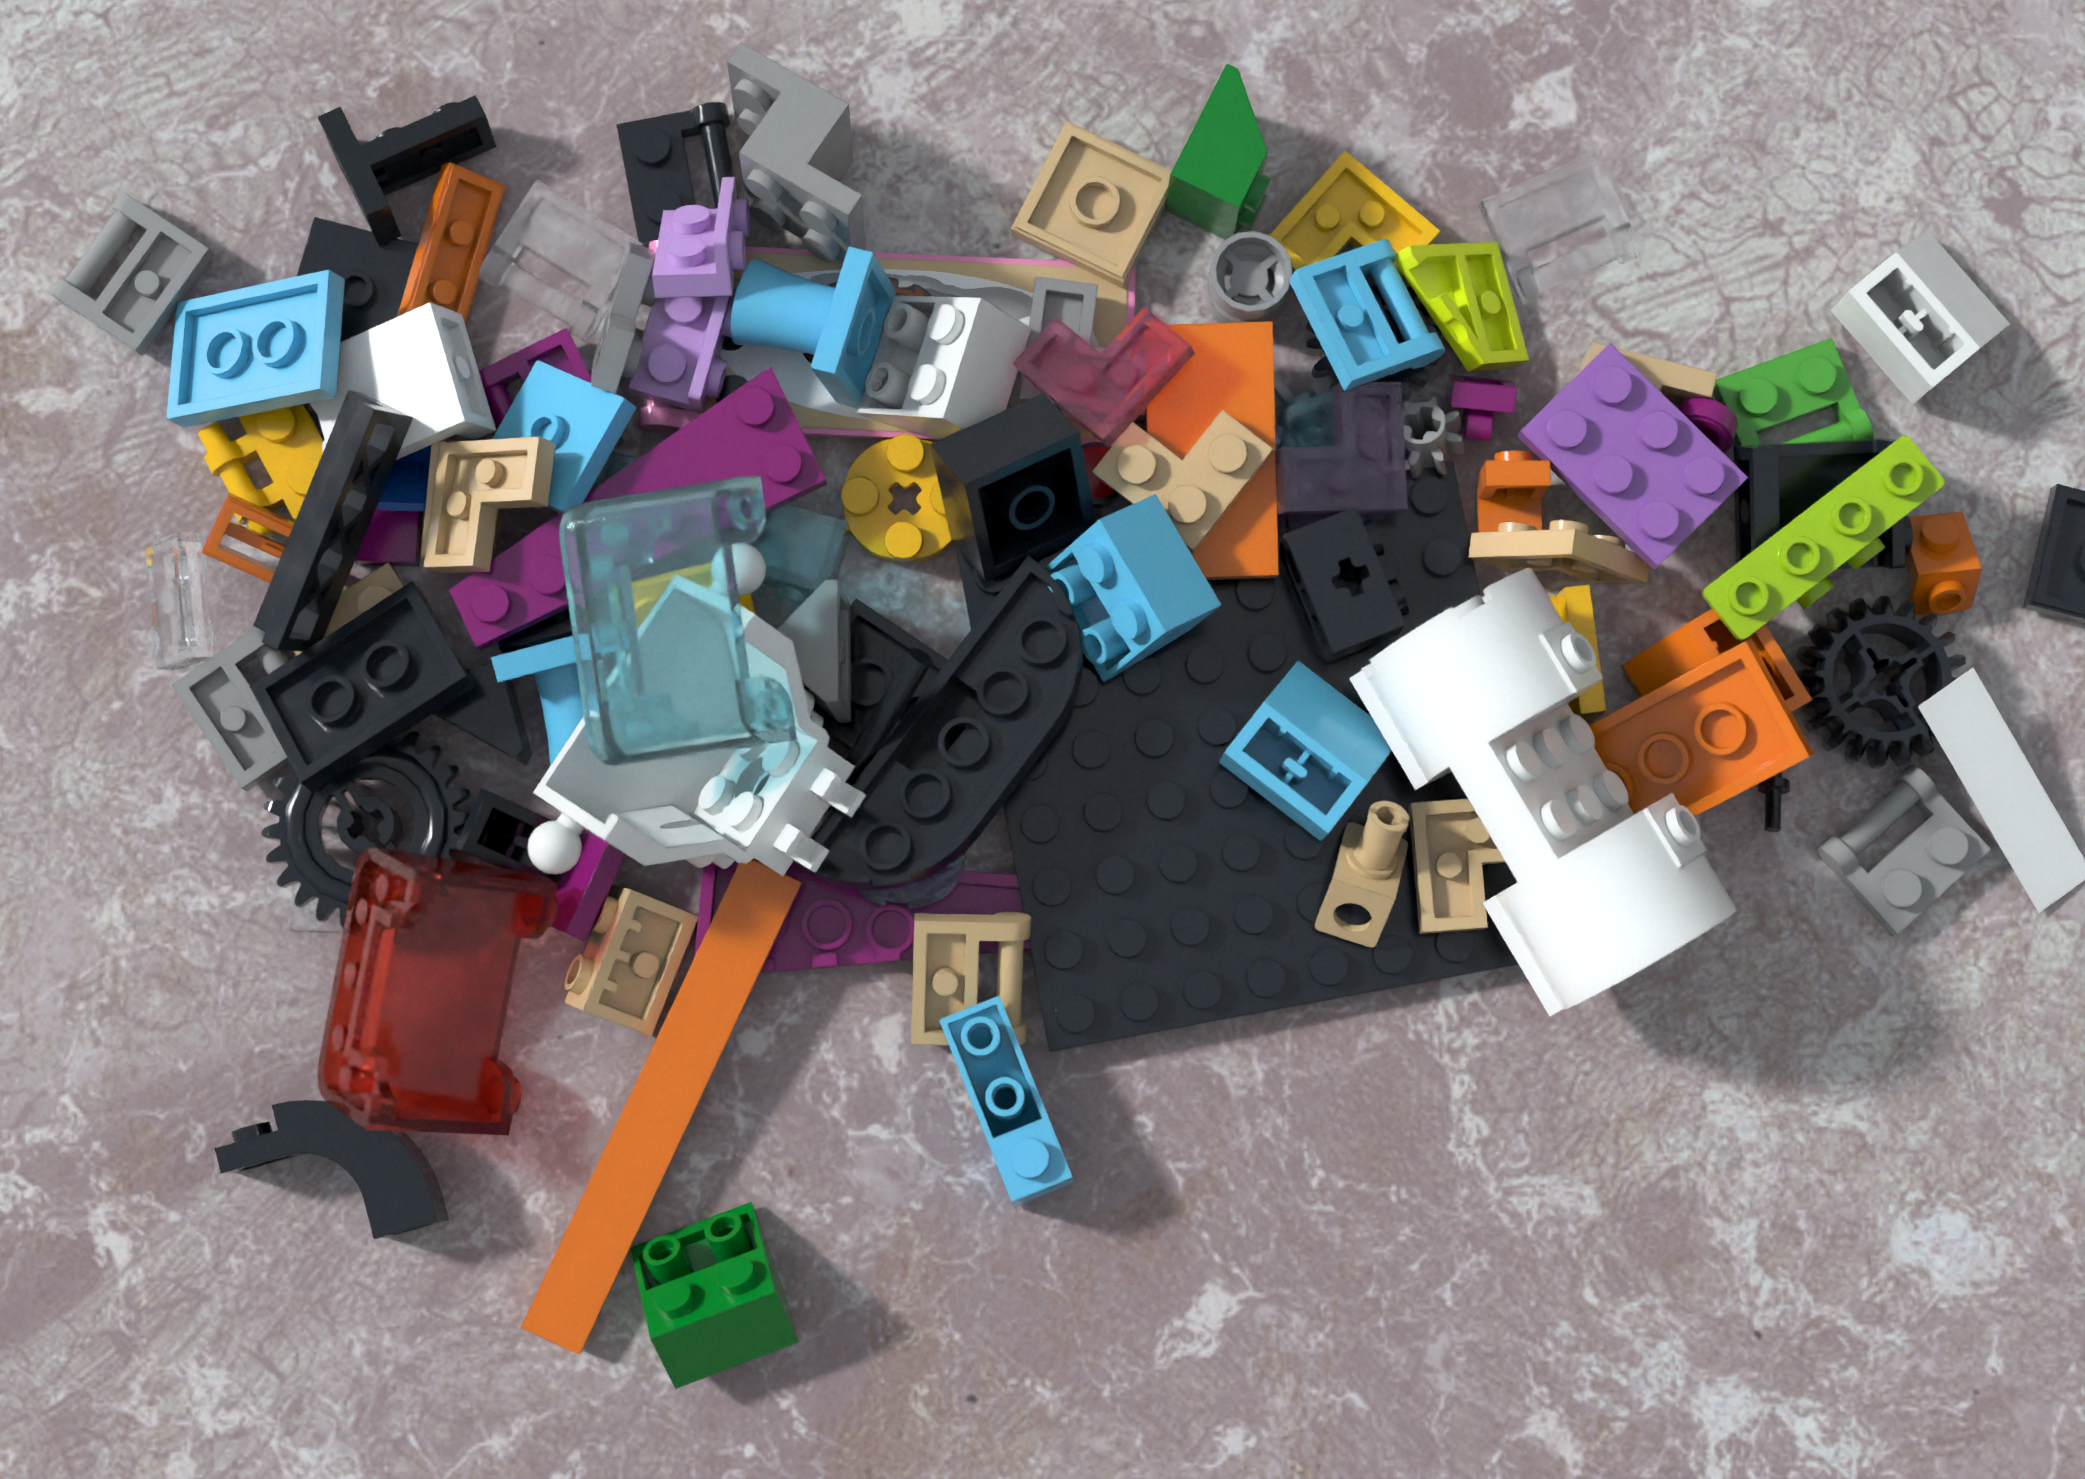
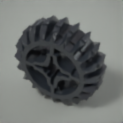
(1864, 663)

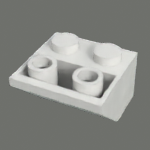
(1919, 316)
(943, 364)

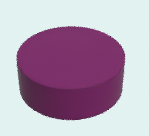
(1712, 419)

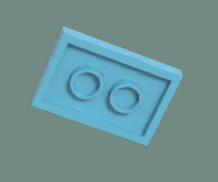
(256, 349)

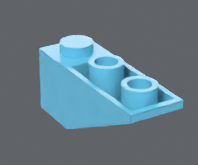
(1006, 1101)

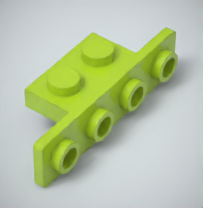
(1822, 538)

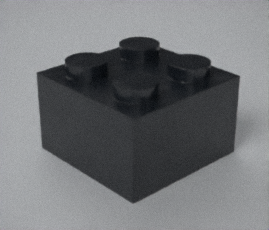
(1014, 486)

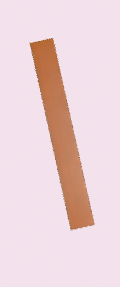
(661, 1105)

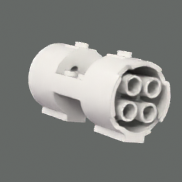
(1490, 701)

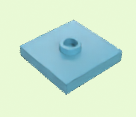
(574, 416)

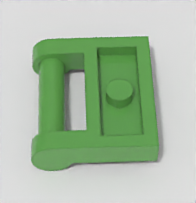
(1791, 390)

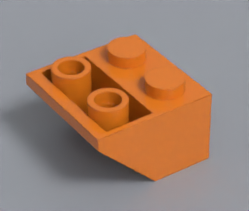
(1702, 641)

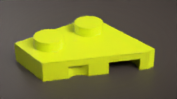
(1468, 300)

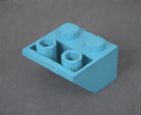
(1131, 586)
(1308, 751)

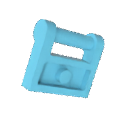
(1352, 322)

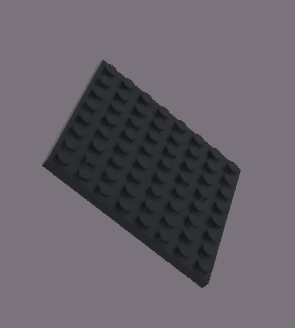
(1170, 881)

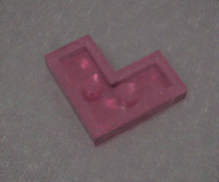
(1106, 388)

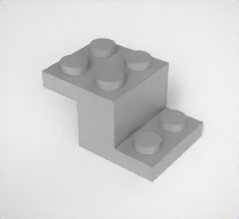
(795, 155)

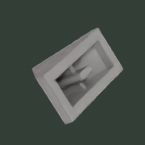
(824, 648)

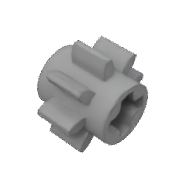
(1430, 436)

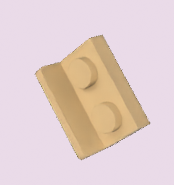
(630, 960)

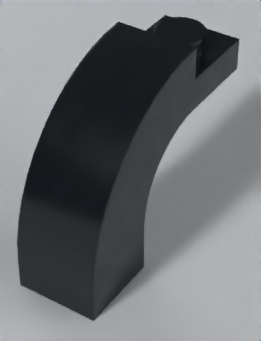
(385, 1165)

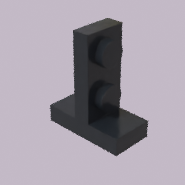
(404, 155)

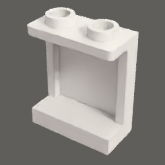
(420, 368)

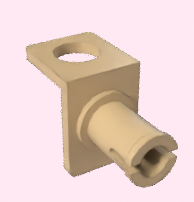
(1367, 873)

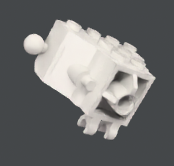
(712, 805)

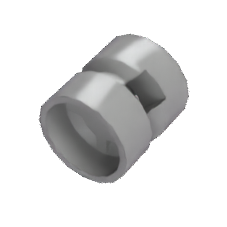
(1248, 279)

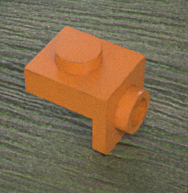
(1511, 490)
(1942, 564)

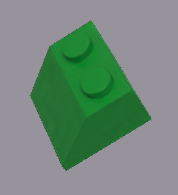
(1221, 167)

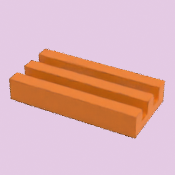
(257, 514)

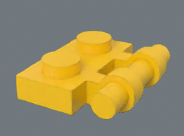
(288, 447)

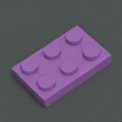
(1632, 456)

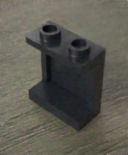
(1793, 477)

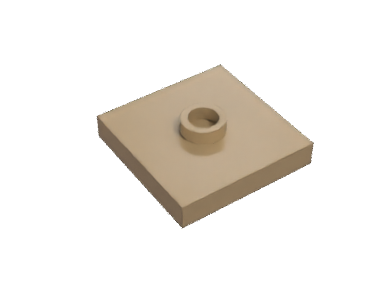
(1093, 204)

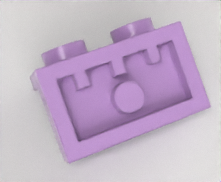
(702, 247)
(683, 351)

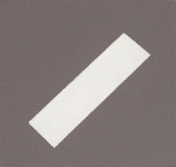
(2005, 789)

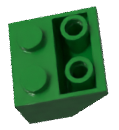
(712, 1296)

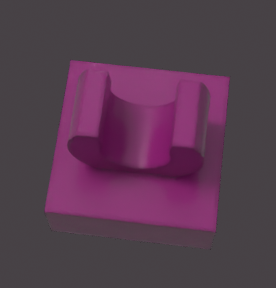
(1479, 400)

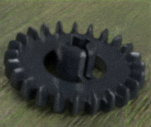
(303, 811)

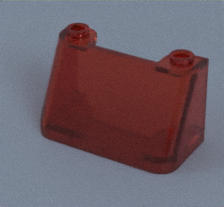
(428, 993)

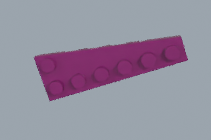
(843, 928)

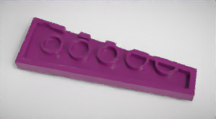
(737, 437)

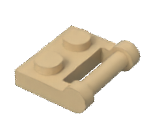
(948, 968)

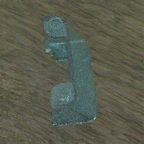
(665, 626)

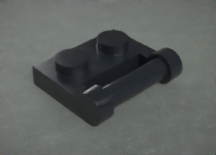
(659, 164)

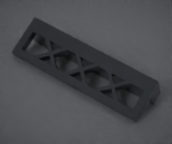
(332, 523)

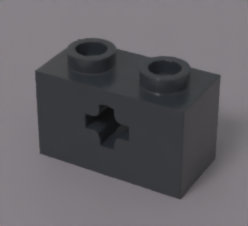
(1338, 619)

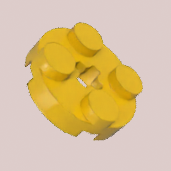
(867, 499)

